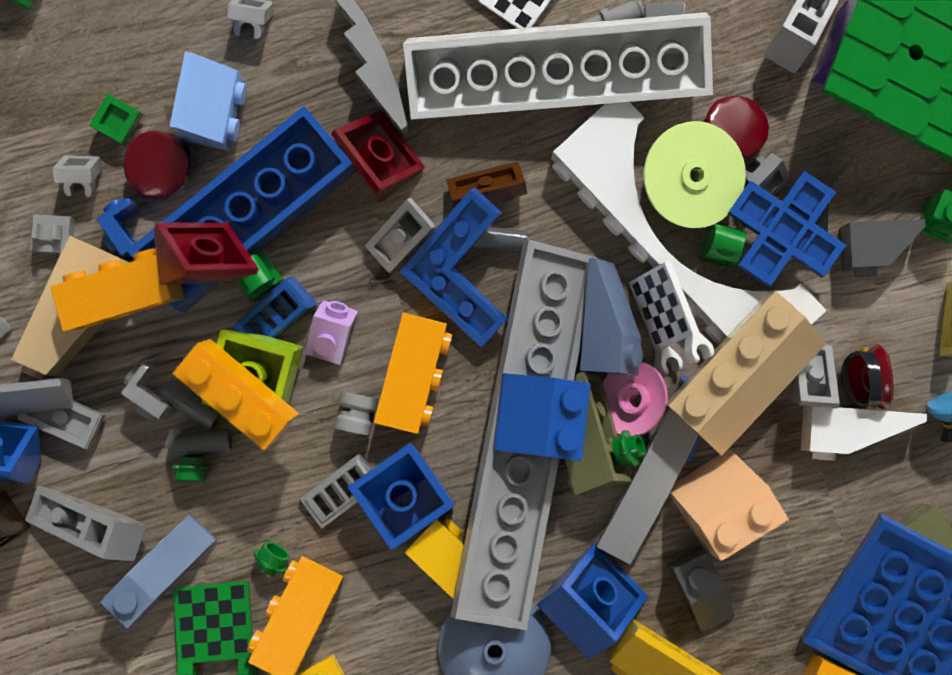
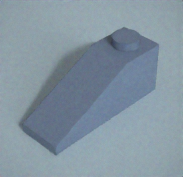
(609, 330)
(158, 571)

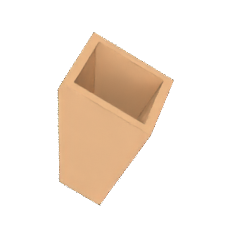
(726, 505)

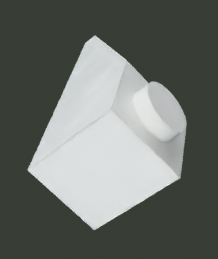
(849, 429)

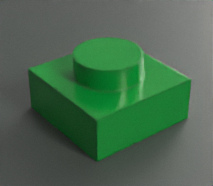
(116, 119)

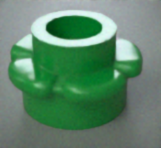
(628, 449)
(191, 470)
(271, 558)

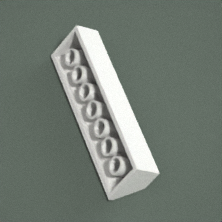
(559, 66)

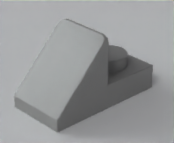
(400, 235)
(817, 382)

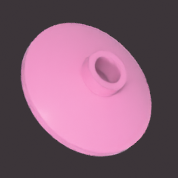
(622, 395)

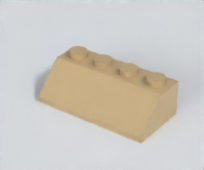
(747, 372)

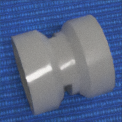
(355, 413)

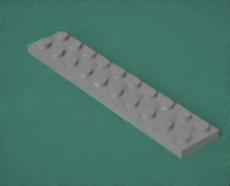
(516, 488)

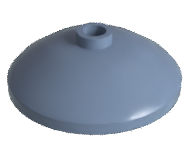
(465, 647)

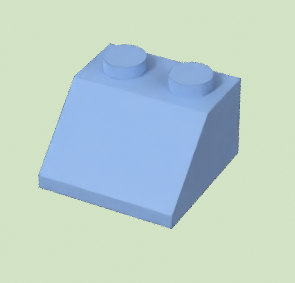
(207, 102)

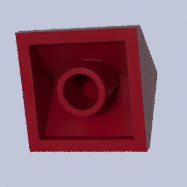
(378, 153)
(200, 254)

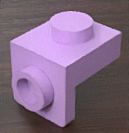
(330, 331)

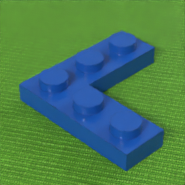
(434, 272)

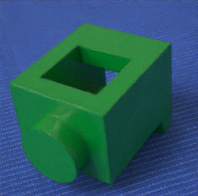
(938, 216)

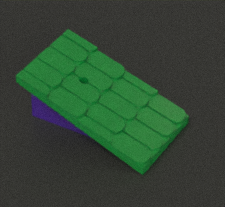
(894, 67)

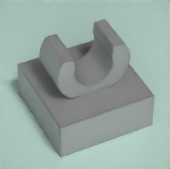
(250, 11)
(77, 170)
(770, 173)
(50, 233)

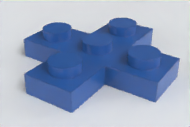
(786, 229)

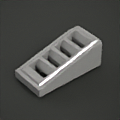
(360, 466)

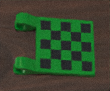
(213, 625)

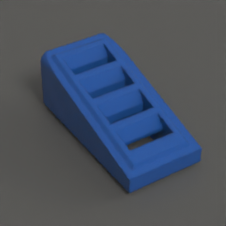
(298, 294)

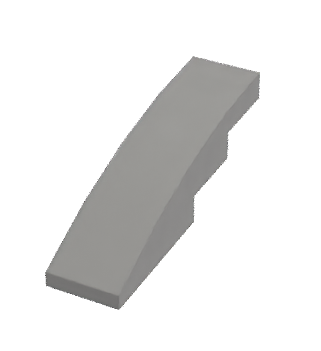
(376, 72)
(648, 488)

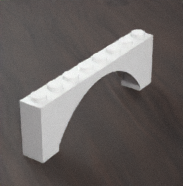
(601, 166)

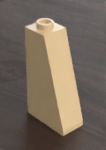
(44, 345)

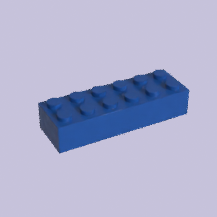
(264, 190)

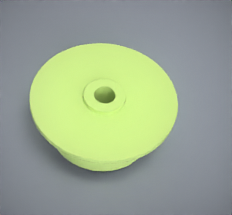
(694, 174)

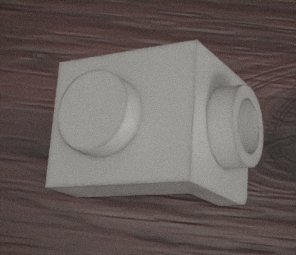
(147, 402)

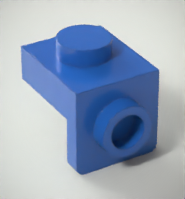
(118, 236)

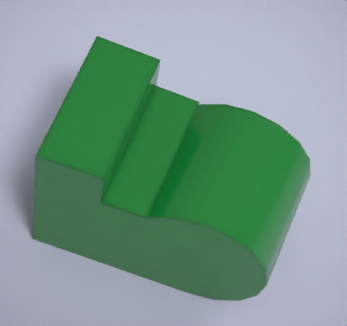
(722, 245)
(262, 283)

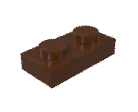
(495, 183)

